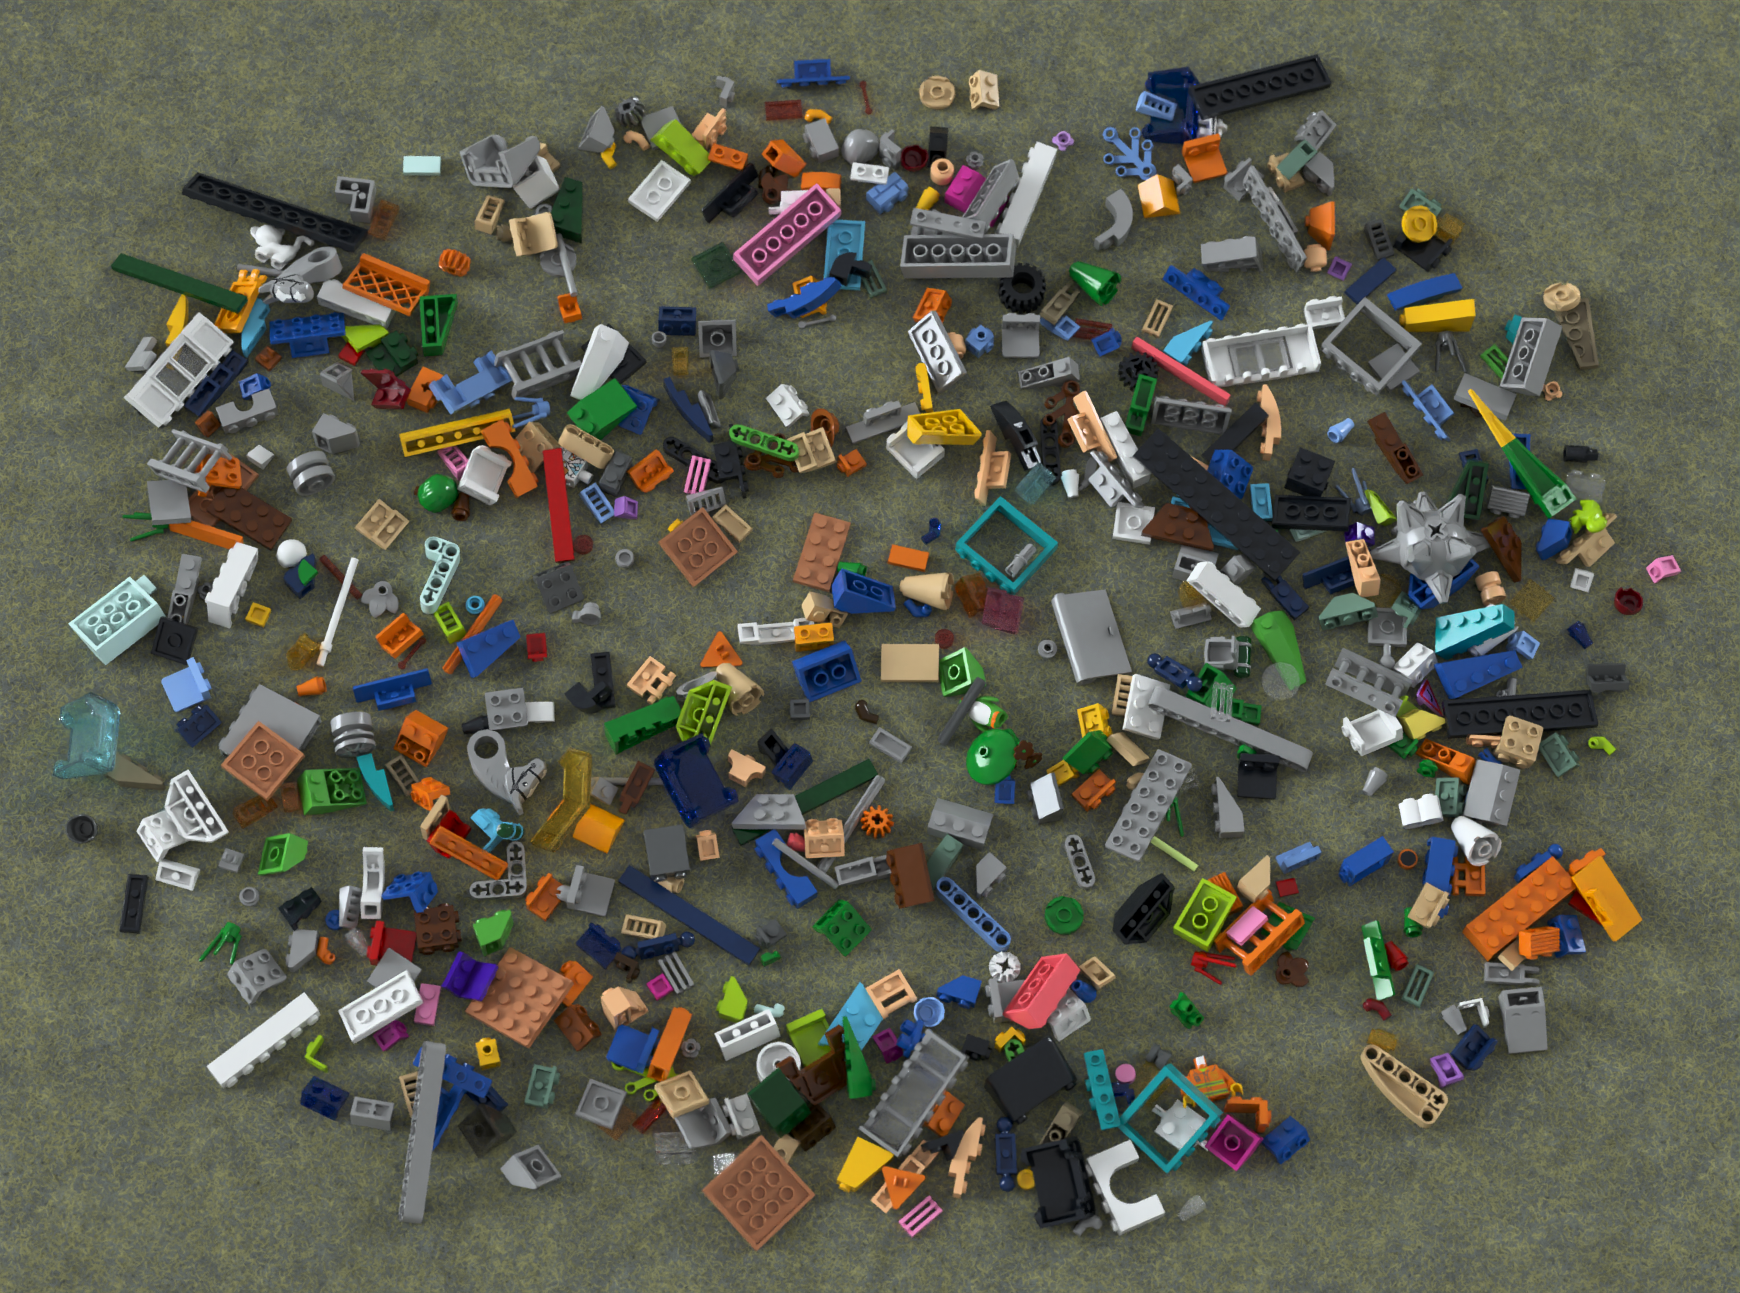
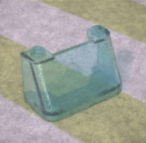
(92, 737)

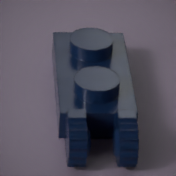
(1286, 597)

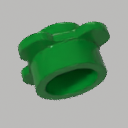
(1427, 768)

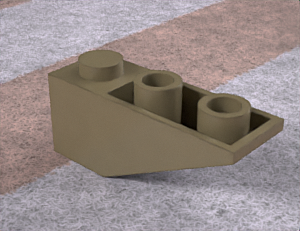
(133, 776)
(1063, 1123)

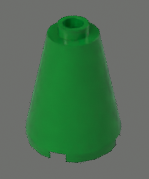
(1095, 281)

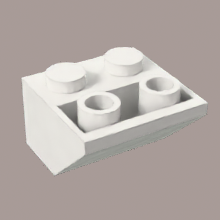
(537, 183)

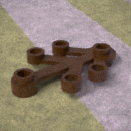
(1067, 410)
(755, 461)

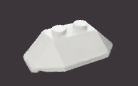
(192, 810)

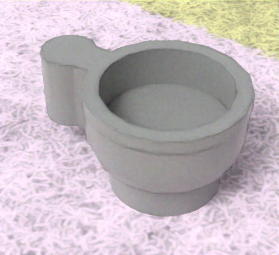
(590, 611)

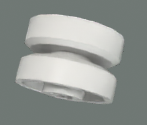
(772, 1055)

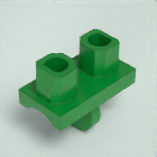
(1186, 1011)

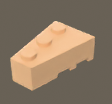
(622, 1006)

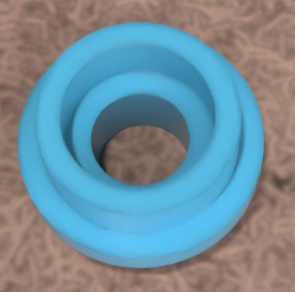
(475, 599)

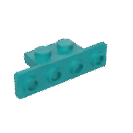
(1101, 1090)

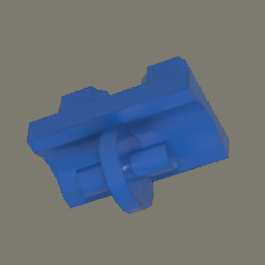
(914, 1036)

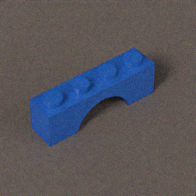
(799, 889)

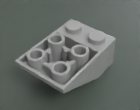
(1524, 1019)

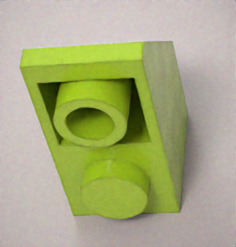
(734, 1002)

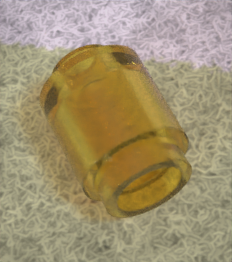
(1382, 1039)

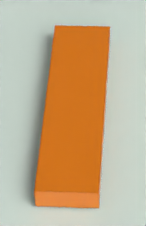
(207, 534)
(468, 853)

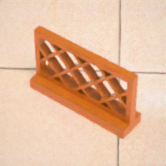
(392, 276)

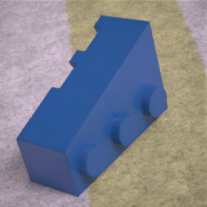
(487, 646)

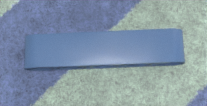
(968, 906)

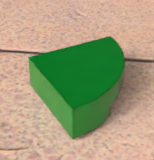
(306, 572)
(1245, 749)
(768, 958)

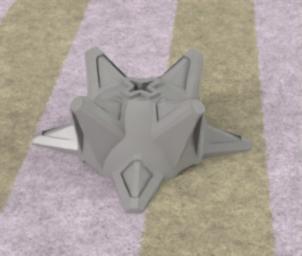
(1432, 542)

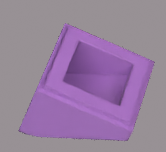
(1339, 268)
(625, 508)

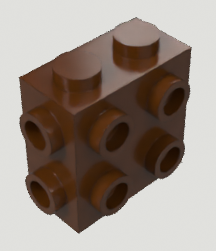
(437, 929)

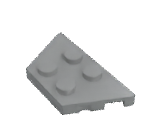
(770, 812)

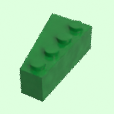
(642, 724)

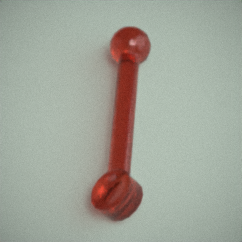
(862, 84)
(402, 664)

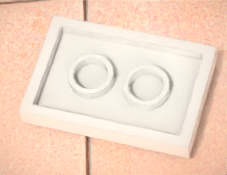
(659, 191)
(1138, 716)

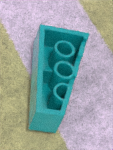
(1470, 628)

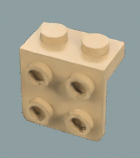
(533, 234)
(1519, 742)

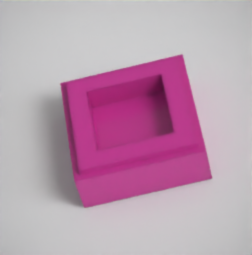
(659, 986)

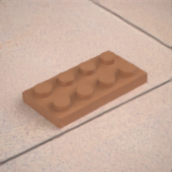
(821, 552)

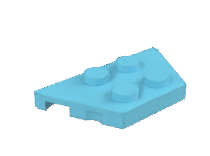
(861, 1015)

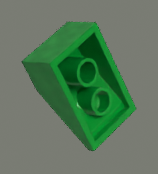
(602, 409)

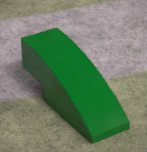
(1140, 404)

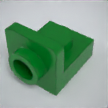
(1405, 747)

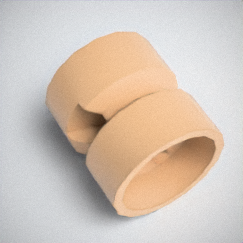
(1490, 586)

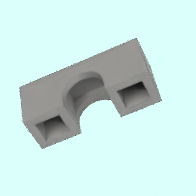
(234, 419)

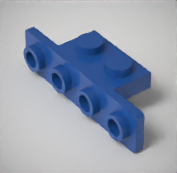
(812, 71)
(1198, 289)
(393, 690)
(462, 1076)
(447, 1106)

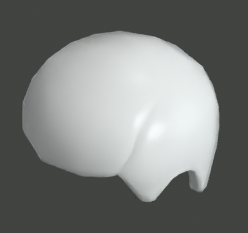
(290, 553)

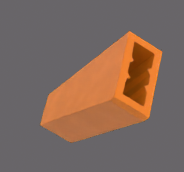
(669, 1044)

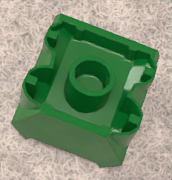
(1296, 939)

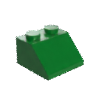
(1089, 752)

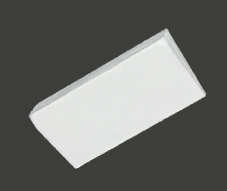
(177, 874)

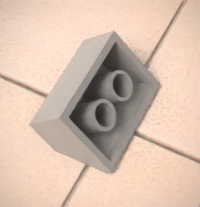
(1491, 793)
(961, 822)

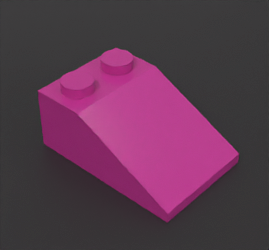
(964, 190)

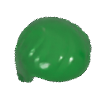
(438, 493)

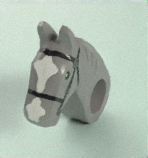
(295, 281)
(496, 775)

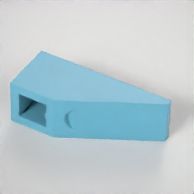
(1186, 343)

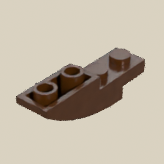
(1393, 448)

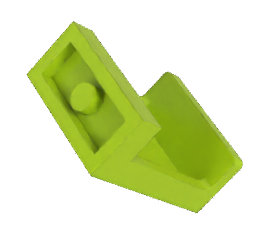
(806, 1034)

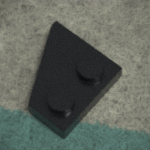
(299, 907)

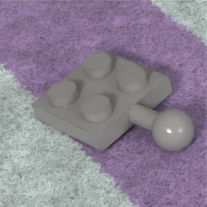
(1388, 632)

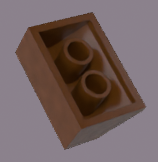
(910, 876)

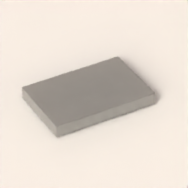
(1494, 397)
(168, 502)

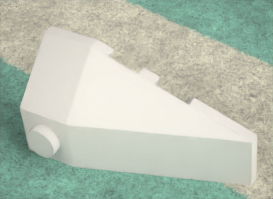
(600, 360)

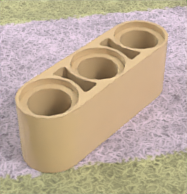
(585, 446)

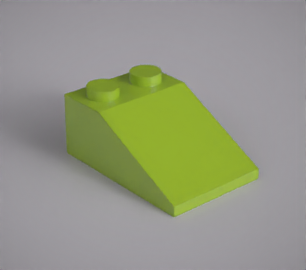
(1204, 915)

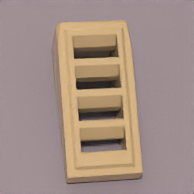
(488, 225)
(1125, 679)
(660, 930)
(408, 1078)

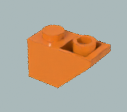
(784, 158)

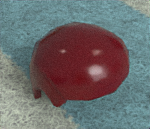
(913, 158)
(1628, 601)

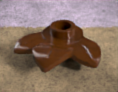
(773, 186)
(1293, 968)

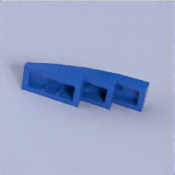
(1424, 291)

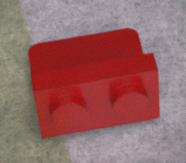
(383, 938)

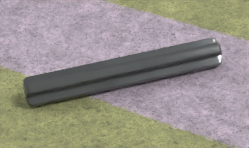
(961, 711)

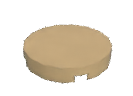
(937, 92)
(1561, 297)

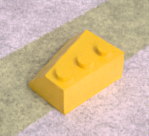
(942, 427)

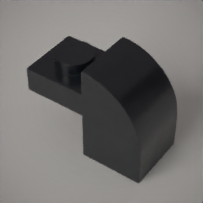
(846, 265)
(587, 700)

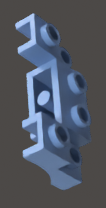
(474, 388)

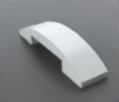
(769, 633)

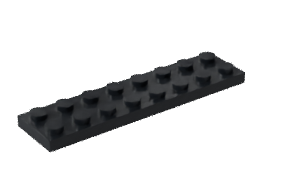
(1259, 87)
(1550, 710)

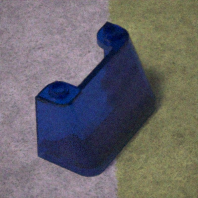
(1173, 86)
(693, 781)

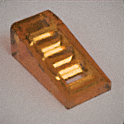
(387, 205)
(250, 819)

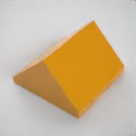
(1158, 197)
(598, 828)

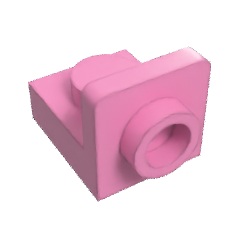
(1663, 568)

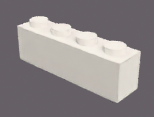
(338, 299)
(1125, 449)
(1223, 594)

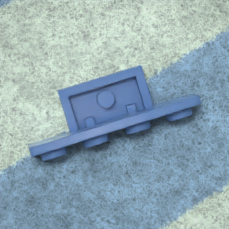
(1433, 406)

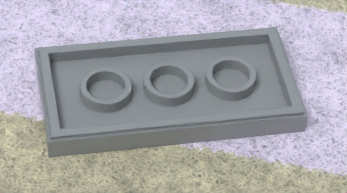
(937, 352)

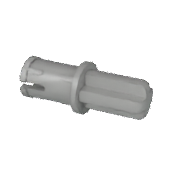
(1020, 560)

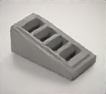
(704, 495)
(349, 900)

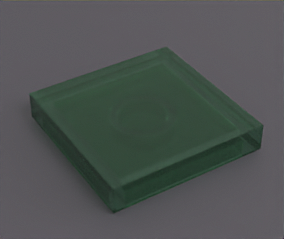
(716, 265)

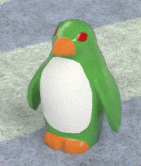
(986, 713)

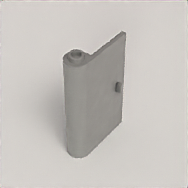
(1090, 635)

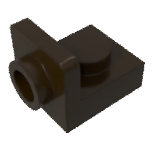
(625, 963)

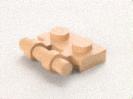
(646, 676)

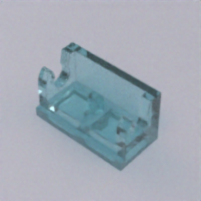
(1035, 483)

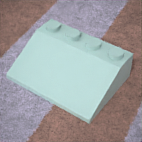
(112, 639)

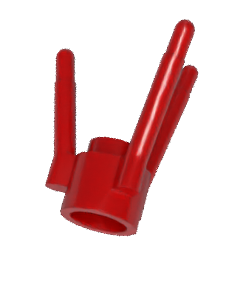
(1201, 959)

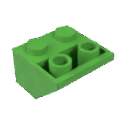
(494, 931)

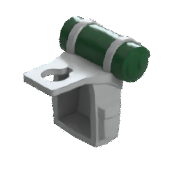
(1229, 654)

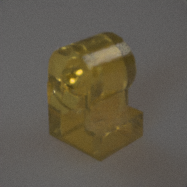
(680, 361)

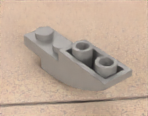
(185, 589)

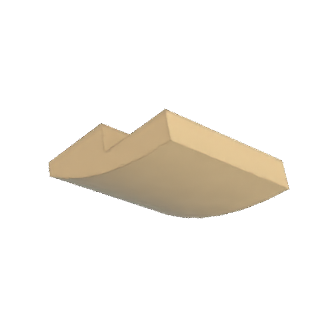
(813, 450)
(381, 524)

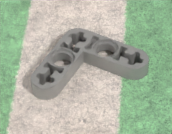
(512, 880)

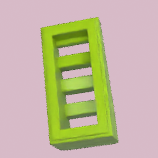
(1380, 510)
(455, 632)

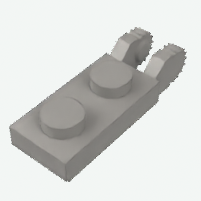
(1500, 974)

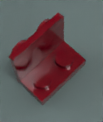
(391, 391)

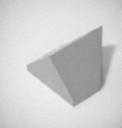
(338, 379)

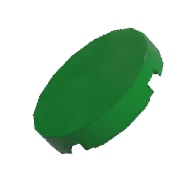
(1058, 916)

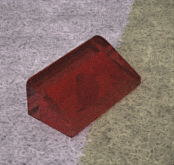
(649, 1116)

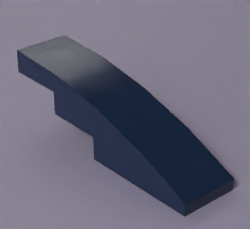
(214, 385)
(691, 413)

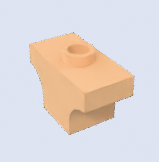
(744, 768)

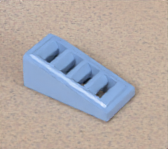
(1148, 110)
(592, 507)

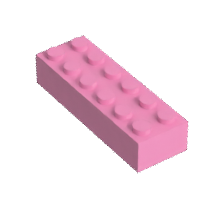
(787, 234)

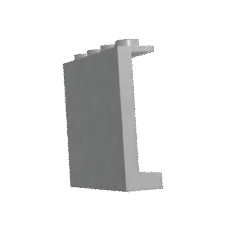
(277, 713)

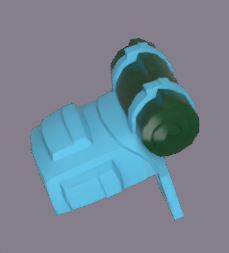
(496, 829)

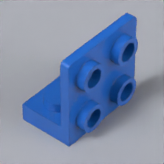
(638, 418)

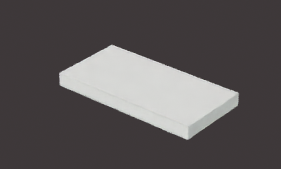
(380, 1006)

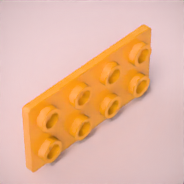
(1607, 898)

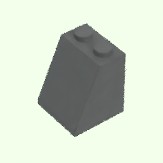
(666, 853)

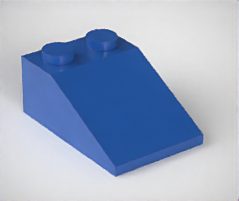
(861, 594)

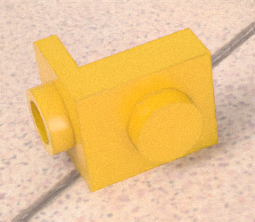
(1003, 1038)

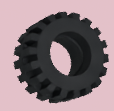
(1020, 301)

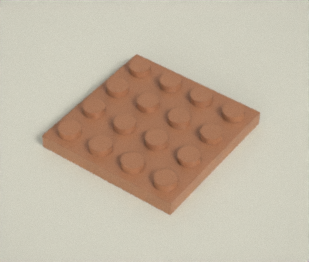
(520, 998)
(758, 1192)

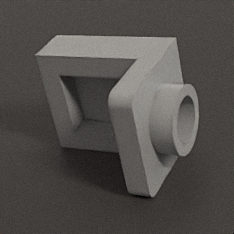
(728, 90)
(603, 790)

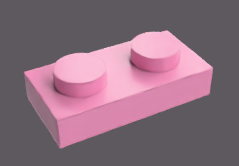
(427, 1011)

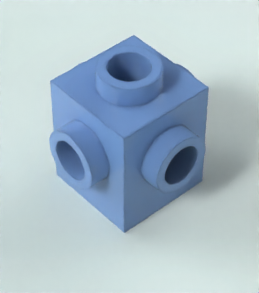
(979, 341)

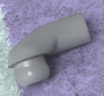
(1510, 689)

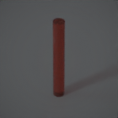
(339, 575)

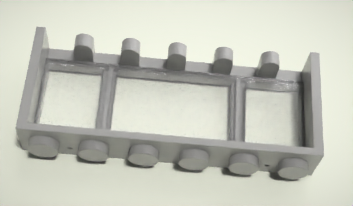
(915, 1094)

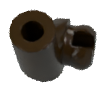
(864, 714)

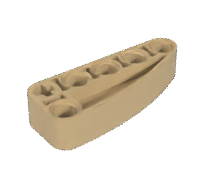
(1403, 1094)

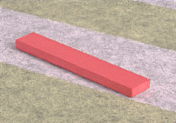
(1181, 371)

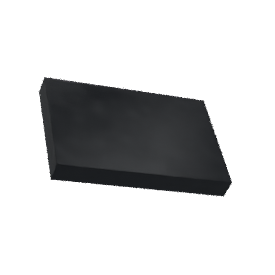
(628, 366)

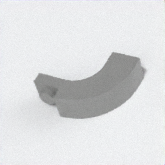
(1122, 211)

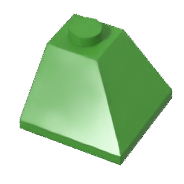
(959, 672)
(282, 853)

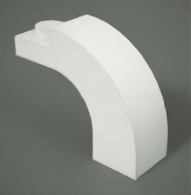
(373, 883)

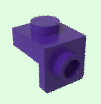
(1360, 531)

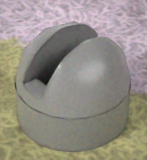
(659, 339)
(564, 892)

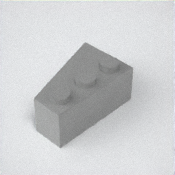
(1232, 253)

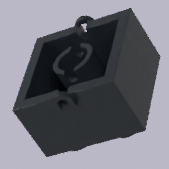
(1309, 473)

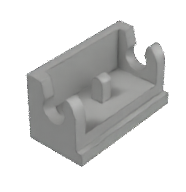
(372, 1113)

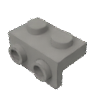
(889, 151)

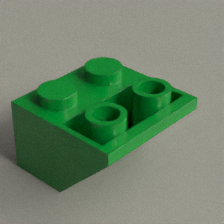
(1208, 676)

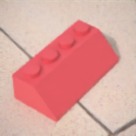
(1042, 991)

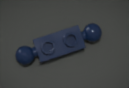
(1174, 672)
(659, 946)
(1005, 1154)

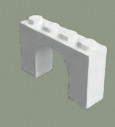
(1123, 1215)

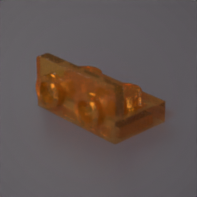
(972, 593)

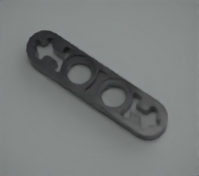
(686, 448)
(1050, 450)

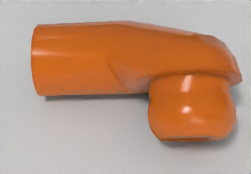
(323, 953)

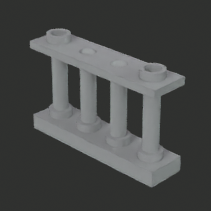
(936, 223)
(537, 381)
(186, 476)
(1373, 673)

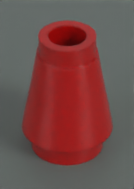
(1395, 956)

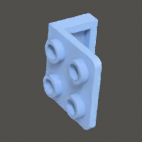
(187, 686)

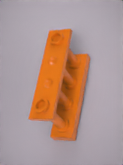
(1267, 947)

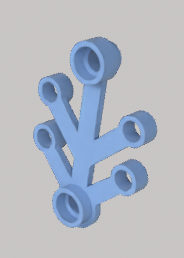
(1132, 155)

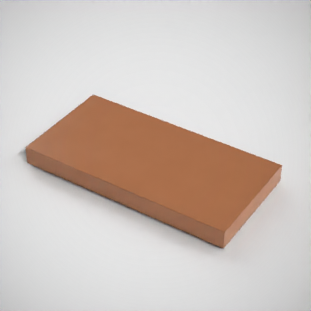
(199, 504)

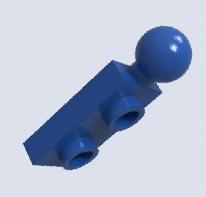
(1525, 870)

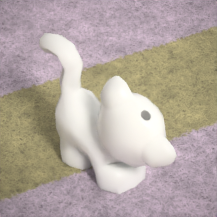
(270, 241)

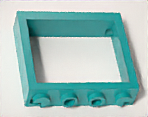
(1022, 522)
(1194, 1093)

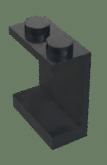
(1426, 253)

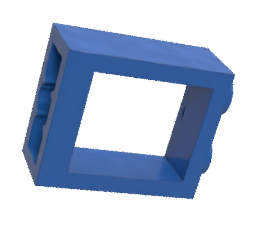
(1365, 861)

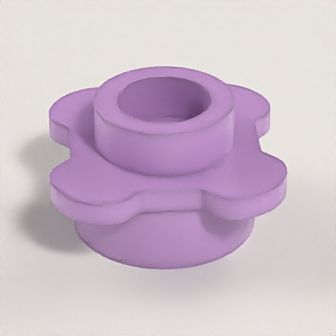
(1063, 135)

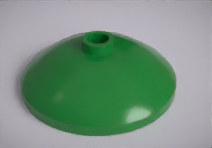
(998, 760)

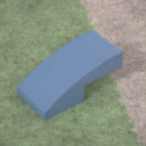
(1064, 327)

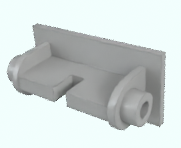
(1191, 615)

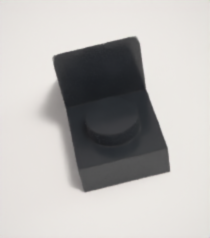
(772, 746)
(947, 1143)

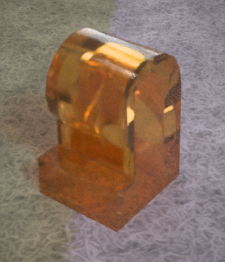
(290, 796)

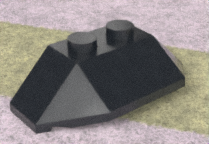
(1144, 910)

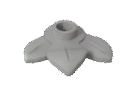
(380, 602)

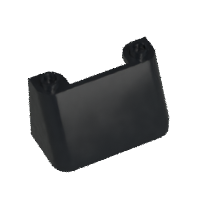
(1030, 1079)
(1060, 1181)

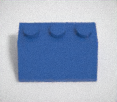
(827, 671)

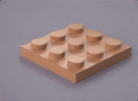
(697, 547)
(262, 760)

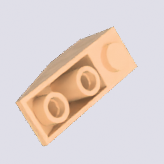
(1363, 568)

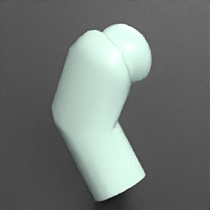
(776, 1012)

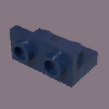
(677, 320)
(197, 725)

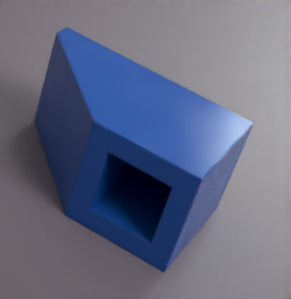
(1554, 538)
(960, 990)

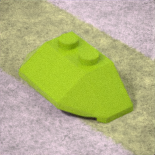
(703, 710)

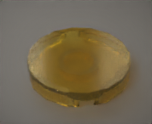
(1388, 592)

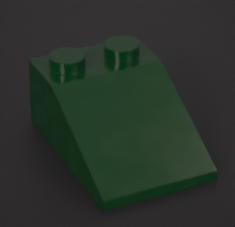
(779, 1103)

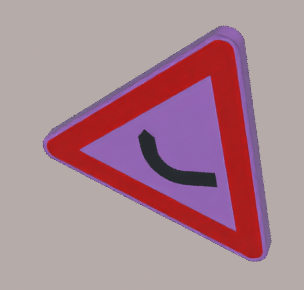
(1427, 697)

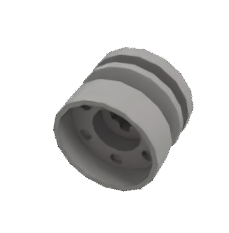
(352, 734)

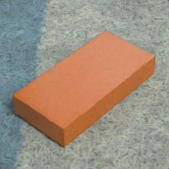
(908, 558)

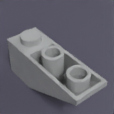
(1049, 374)
(1229, 815)

